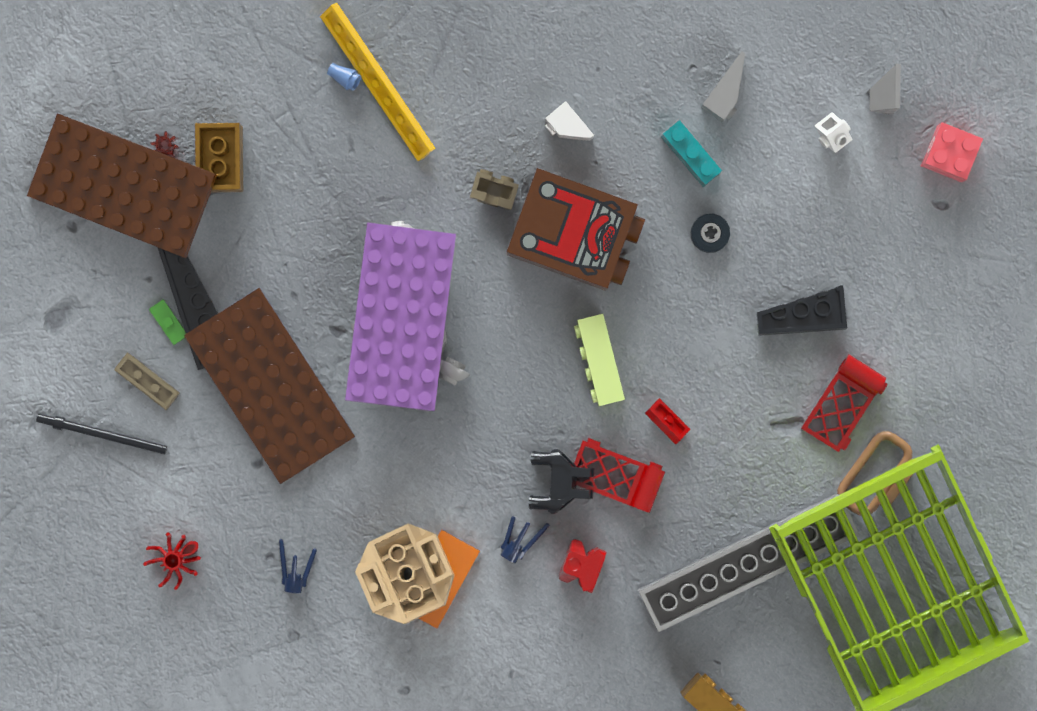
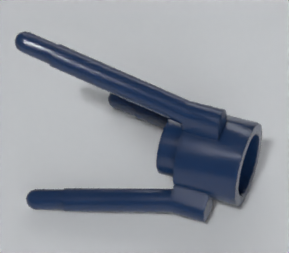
(512, 550)
(294, 582)

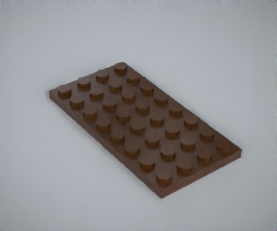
(122, 185)
(269, 385)

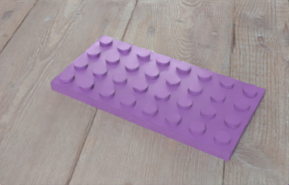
(400, 317)

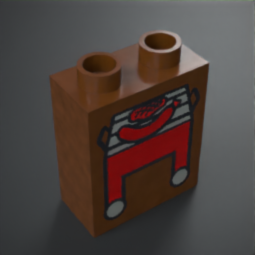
(575, 230)

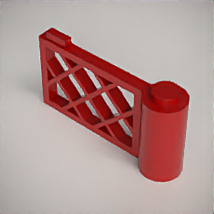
(860, 378)
(645, 483)

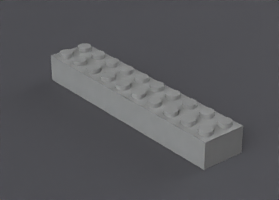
(731, 571)

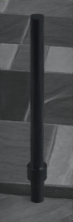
(60, 423)

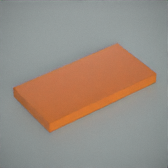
(461, 558)

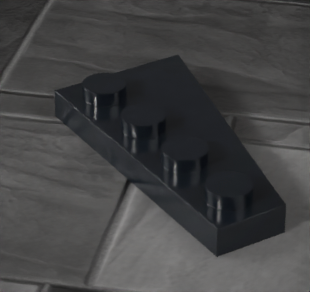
(811, 314)

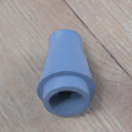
(344, 76)

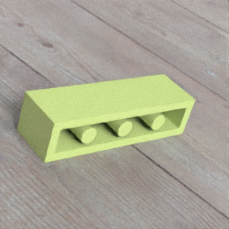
(600, 360)

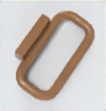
(892, 490)

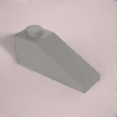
(725, 94)

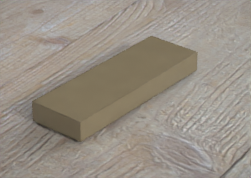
(147, 381)

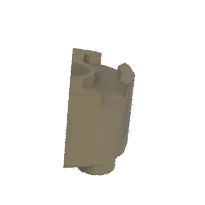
(494, 190)

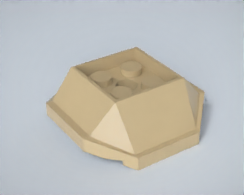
(383, 574)

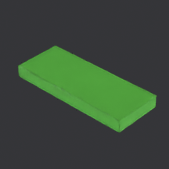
(168, 322)

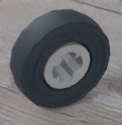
(720, 238)

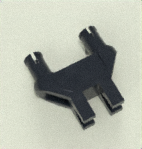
(563, 481)

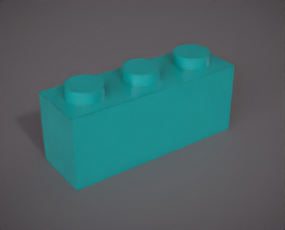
(691, 153)

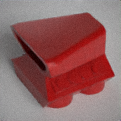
(582, 565)

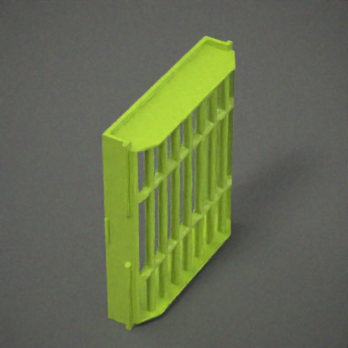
(940, 670)

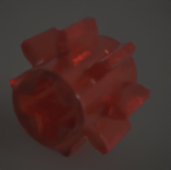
(170, 141)

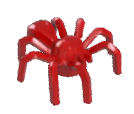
(174, 560)

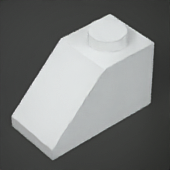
(567, 124)

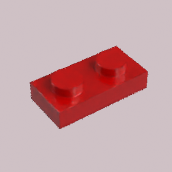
(667, 421)

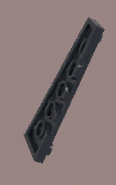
(189, 293)

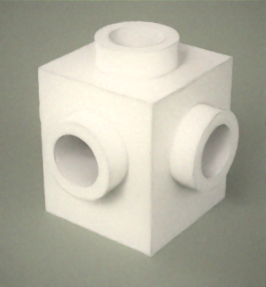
(833, 132)

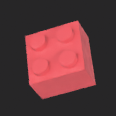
(952, 152)

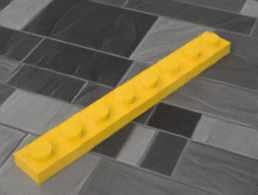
(377, 82)

